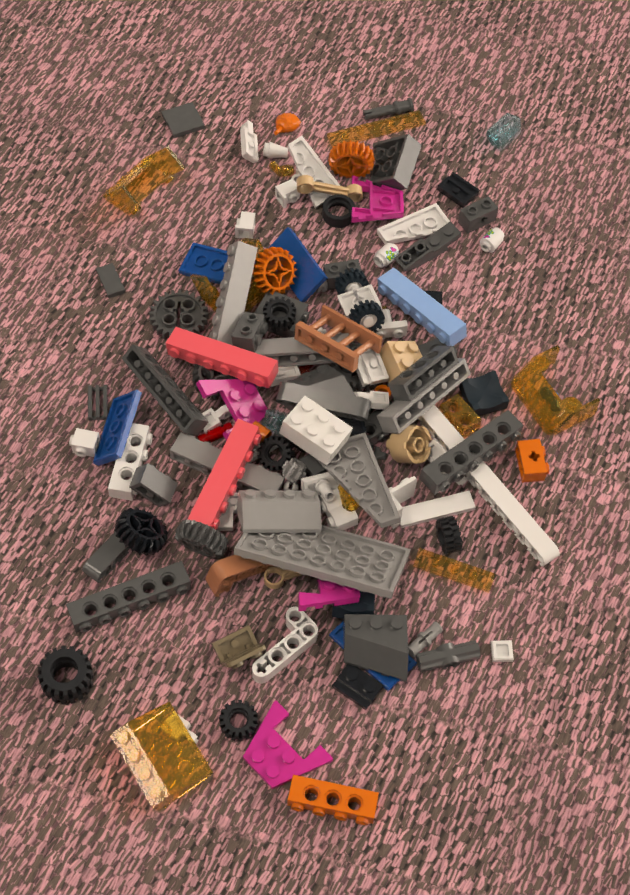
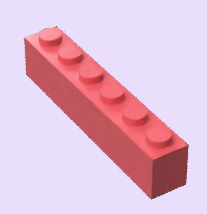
(222, 357)
(225, 474)

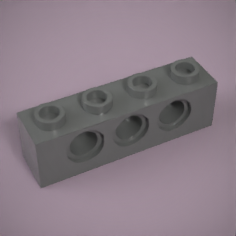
(423, 373)

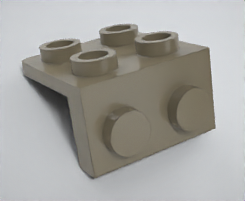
(237, 647)

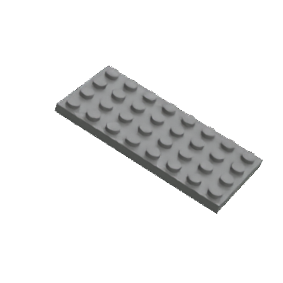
(331, 557)

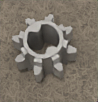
(294, 470)

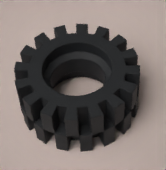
(279, 305)
(265, 448)
(449, 534)
(238, 708)

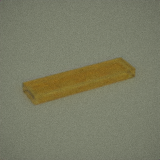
(454, 570)

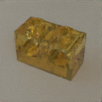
(463, 415)

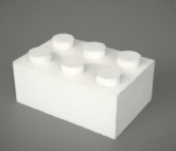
(315, 430)

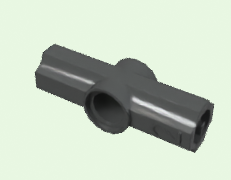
(448, 655)

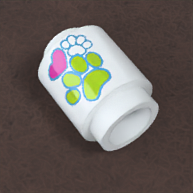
(492, 240)
(386, 255)

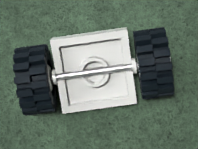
(359, 299)

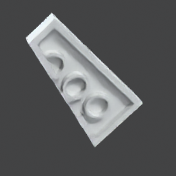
(310, 164)
(414, 226)

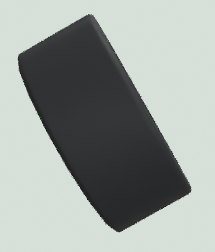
(337, 200)

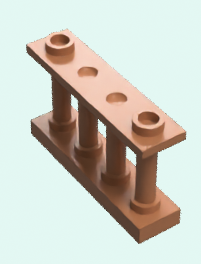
(332, 349)

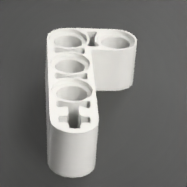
(281, 648)

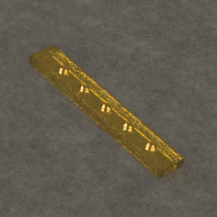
(377, 128)

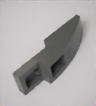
(427, 249)

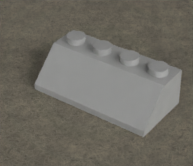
(279, 511)

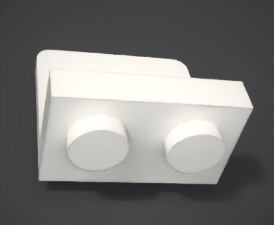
(402, 493)

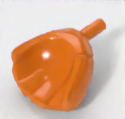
(286, 123)

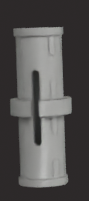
(433, 631)

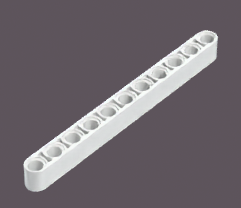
(494, 492)

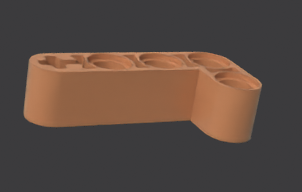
(230, 570)

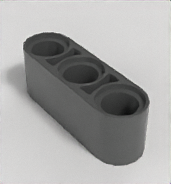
(105, 558)

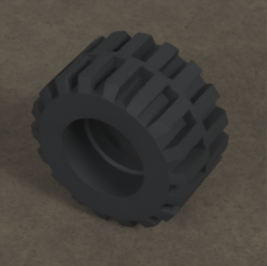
(73, 688)

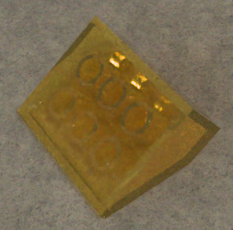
(161, 755)

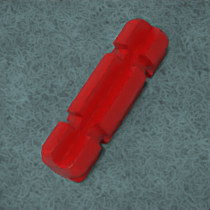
(215, 433)

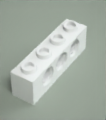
(119, 487)

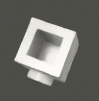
(84, 442)

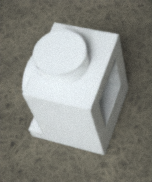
(287, 193)
(245, 225)

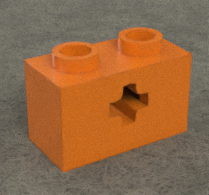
(531, 460)

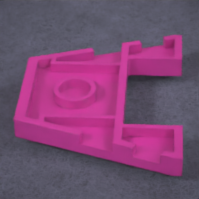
(383, 203)
(239, 396)
(328, 594)
(274, 758)

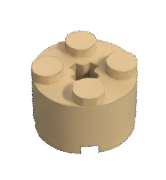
(410, 445)

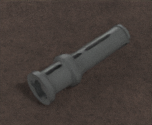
(394, 108)

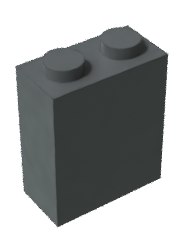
(301, 313)

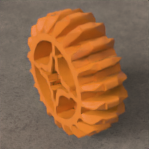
(351, 159)
(269, 262)

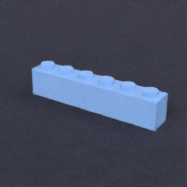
(422, 307)

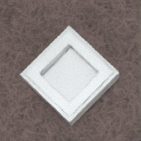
(502, 651)

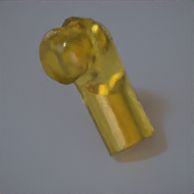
(283, 170)

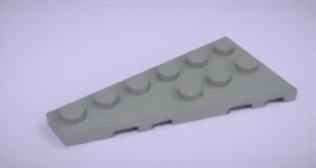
(362, 478)

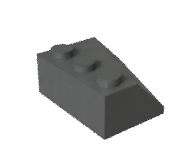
(395, 161)
(324, 378)
(377, 643)

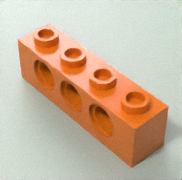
(344, 794)

